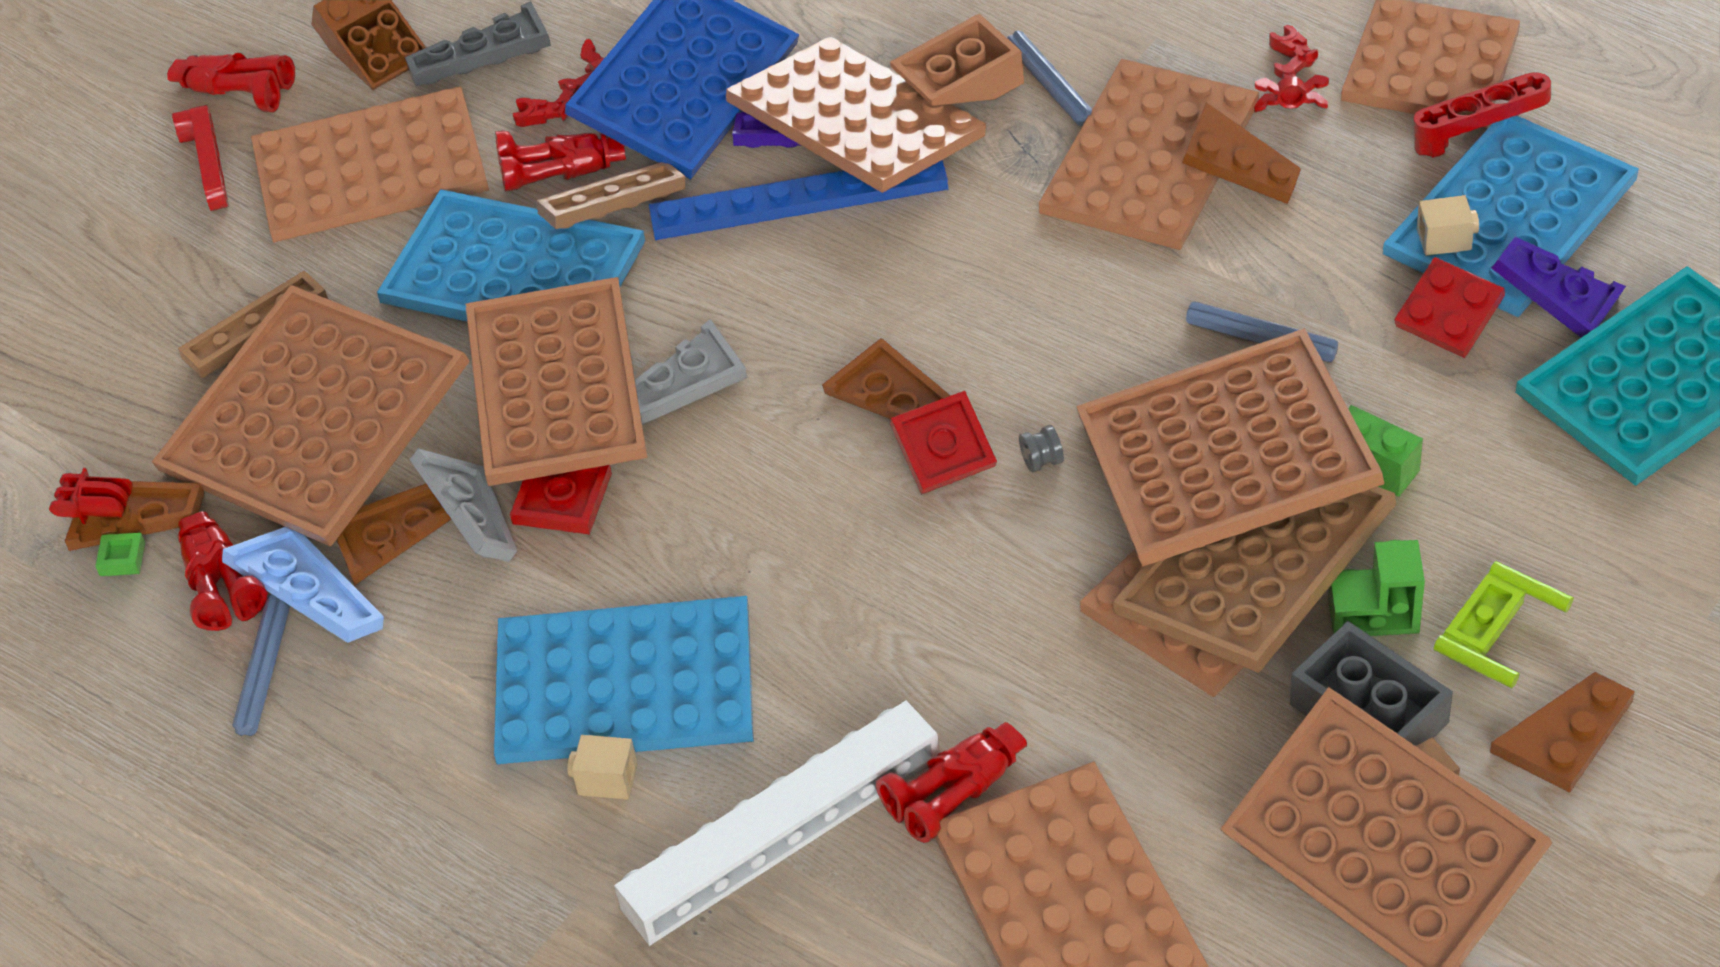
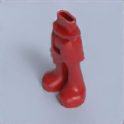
(235, 72)
(567, 156)
(202, 553)
(963, 769)

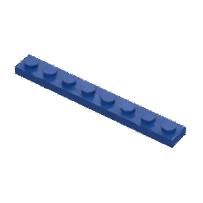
(781, 201)

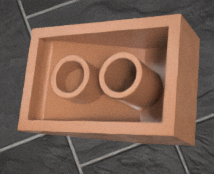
(963, 64)

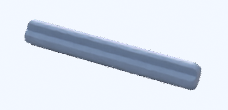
(1051, 79)
(1252, 328)
(260, 666)

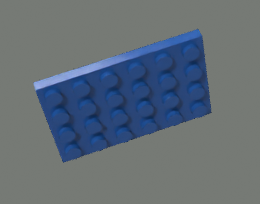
(670, 78)

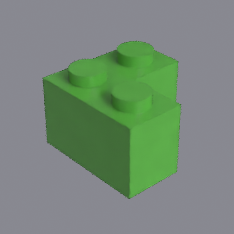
(1392, 447)
(1381, 598)

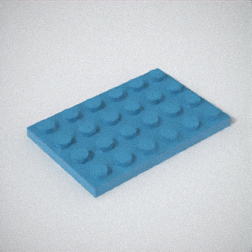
(1523, 187)
(497, 249)
(628, 672)

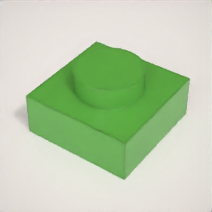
(120, 554)

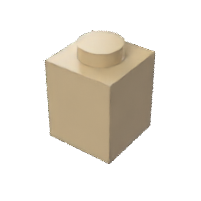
(1446, 225)
(603, 766)

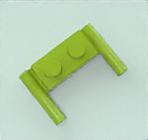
(1488, 614)

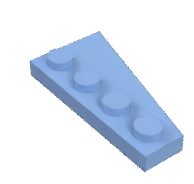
(306, 581)

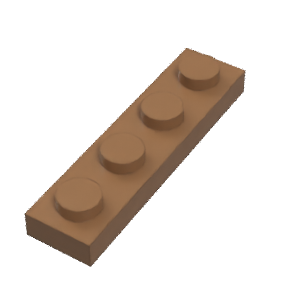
(610, 195)
(225, 339)

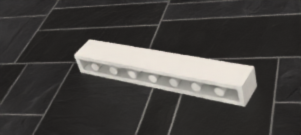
(774, 823)

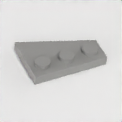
(690, 374)
(468, 502)

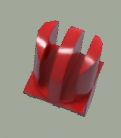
(90, 496)

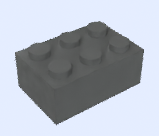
(1375, 682)

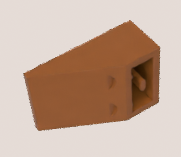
(367, 37)

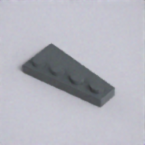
(476, 48)

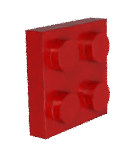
(1449, 307)
(943, 442)
(562, 500)

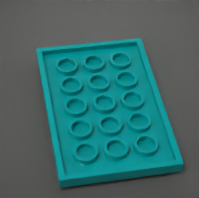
(1641, 380)

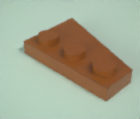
(1239, 157)
(883, 382)
(149, 510)
(388, 529)
(1566, 732)

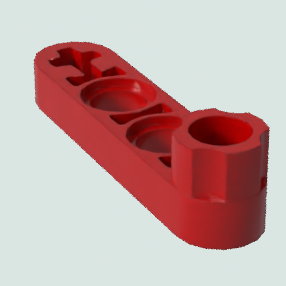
(1440, 121)
(198, 126)

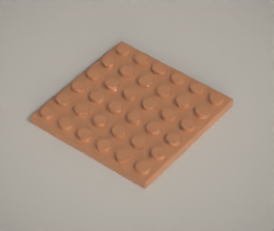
(311, 414)
(1227, 447)

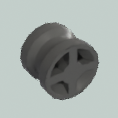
(1041, 448)

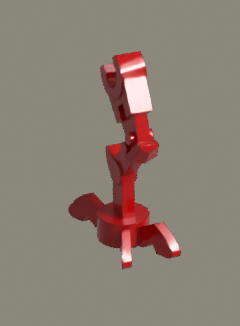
(1291, 90)
(539, 110)

